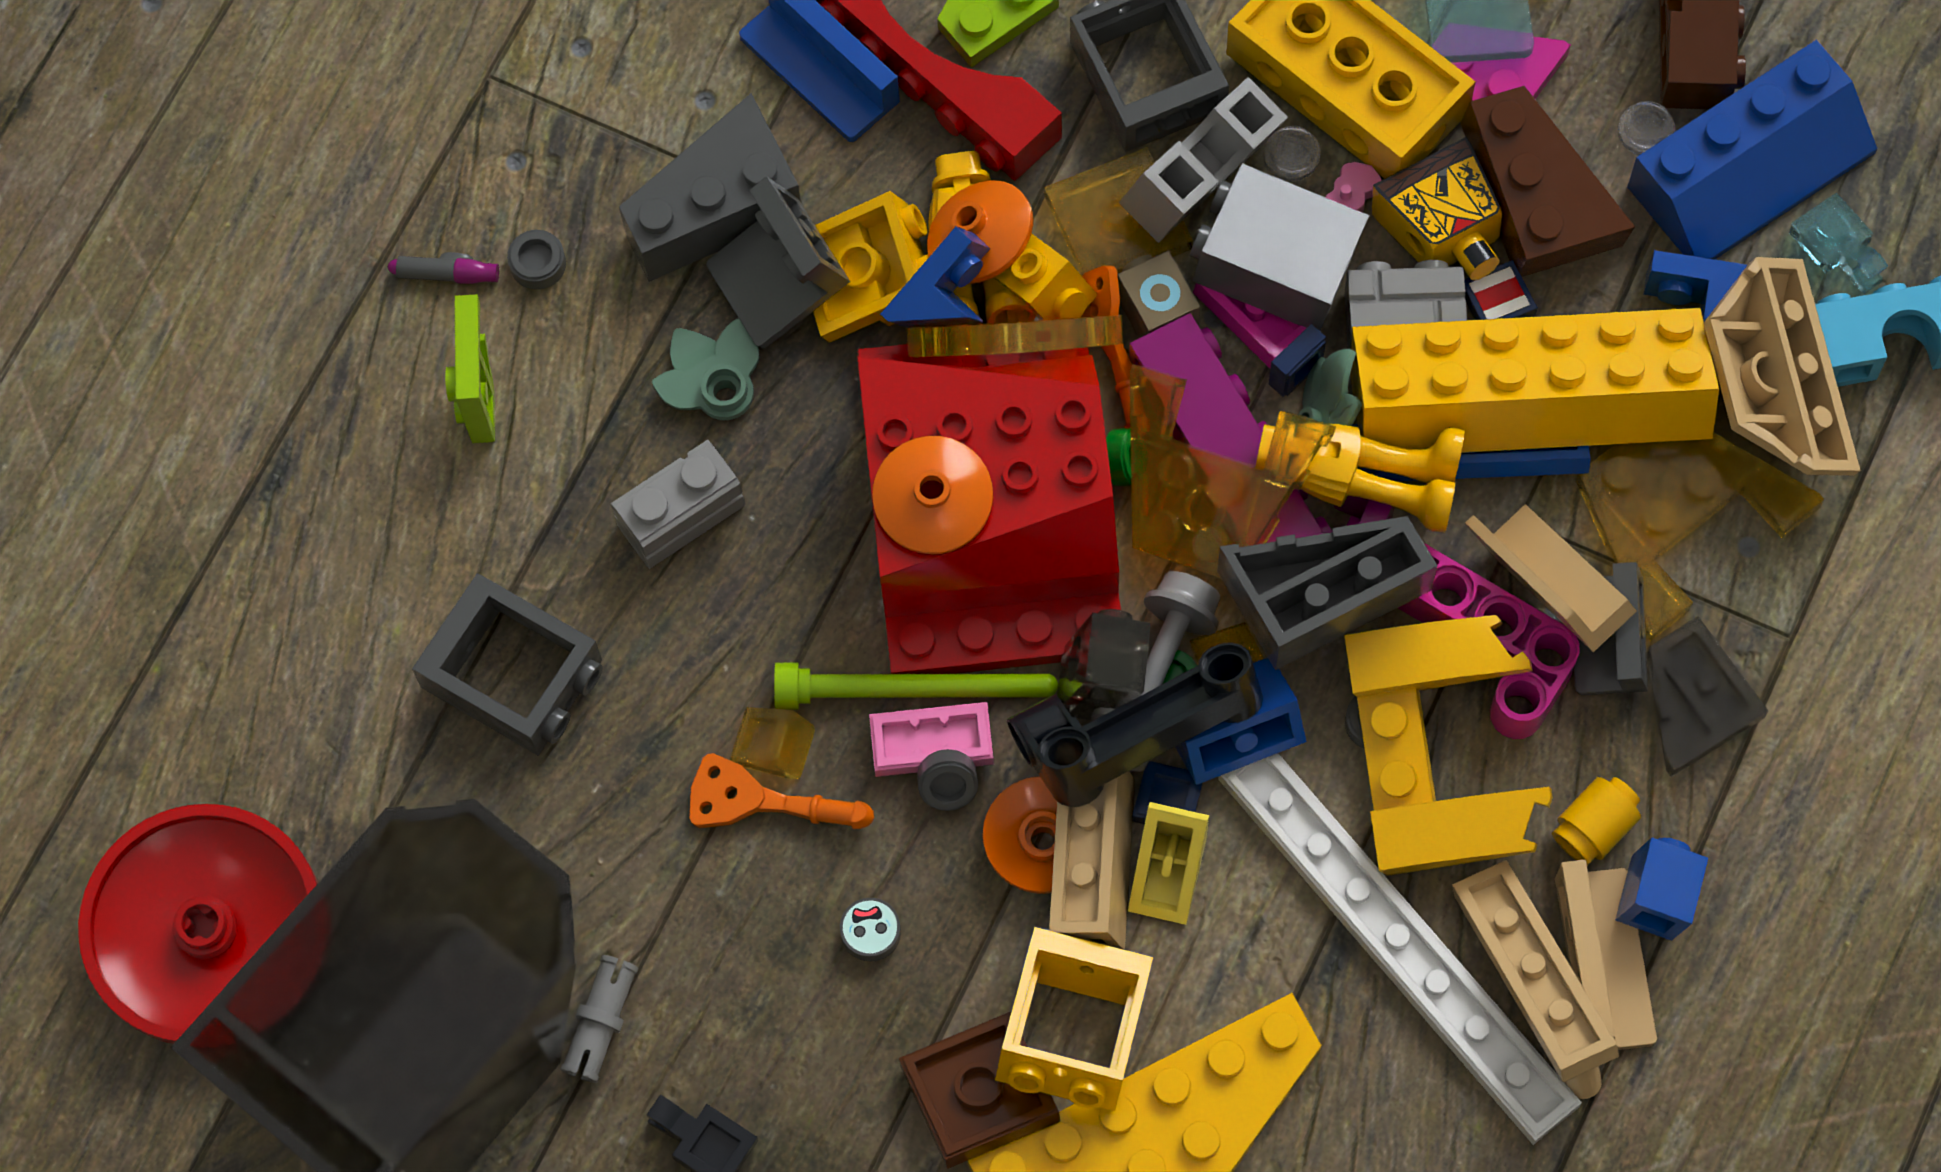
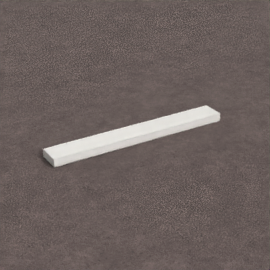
(1403, 946)

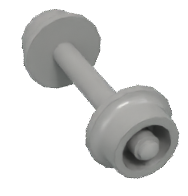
(1184, 606)

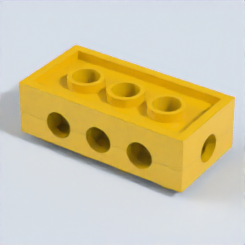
(1353, 75)

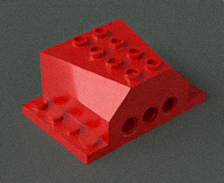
(1051, 525)

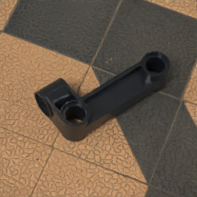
(1081, 759)

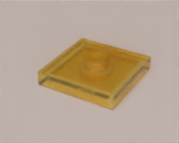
(1095, 222)

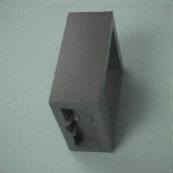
(1169, 108)
(460, 635)

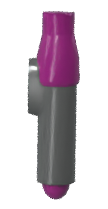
(449, 267)

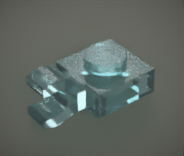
(1837, 237)

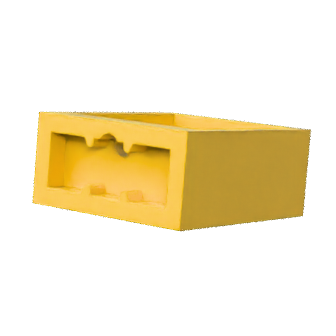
(1063, 963)

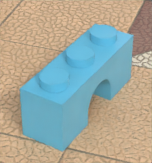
(1857, 324)

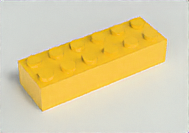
(1537, 380)

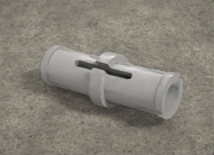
(599, 1018)

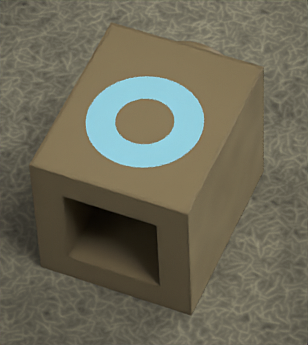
(1155, 293)

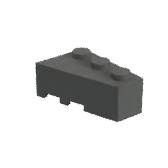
(704, 193)
(1326, 584)

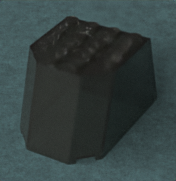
(401, 998)

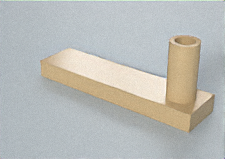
(1538, 976)

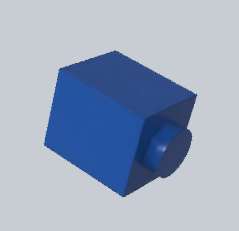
(1662, 888)

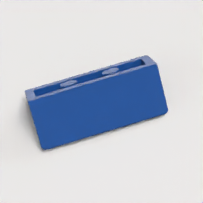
(823, 64)

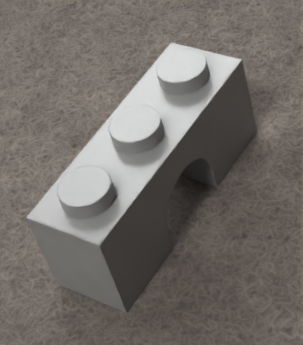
(1205, 158)

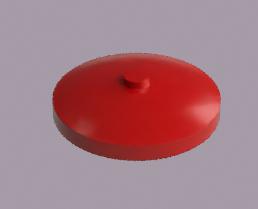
(185, 910)

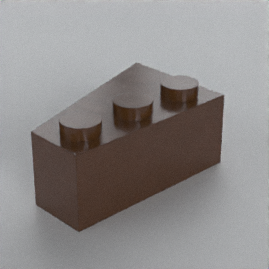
(1700, 52)
(1545, 190)

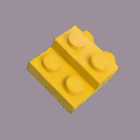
(879, 255)

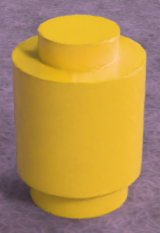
(1597, 819)

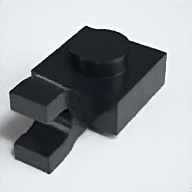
(707, 1142)

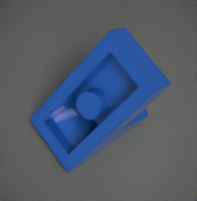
(1687, 279)
(929, 293)

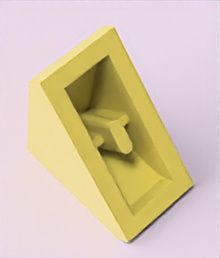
(1168, 863)

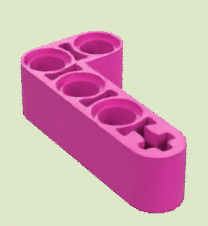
(1530, 633)

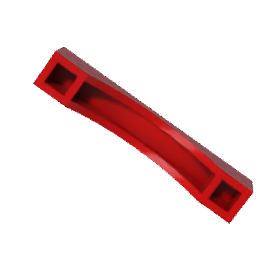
(994, 112)

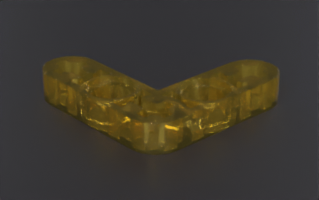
(1014, 336)

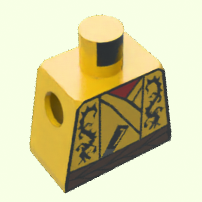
(1443, 209)

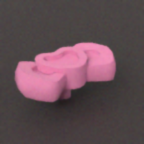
(1354, 185)

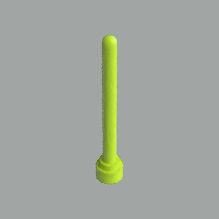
(798, 685)

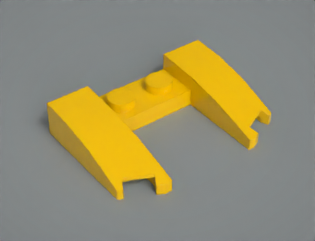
(1407, 821)

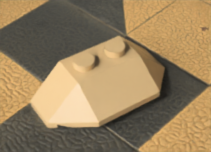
(1779, 369)

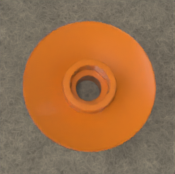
(996, 215)
(936, 523)
(1009, 829)

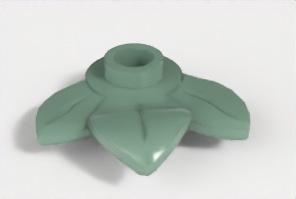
(708, 366)
(1327, 390)

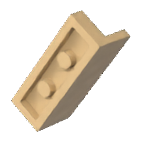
(1556, 576)
(1094, 865)
(1605, 951)

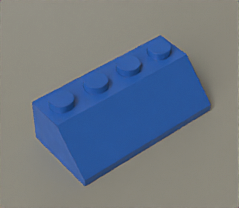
(1754, 155)

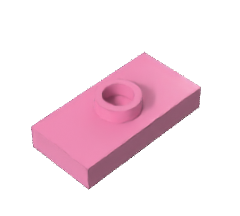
(909, 736)

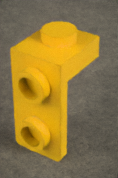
(1047, 283)

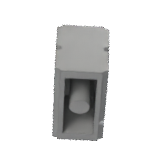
(1403, 296)
(678, 504)

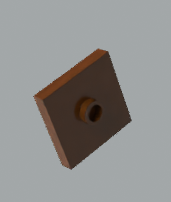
(963, 1100)

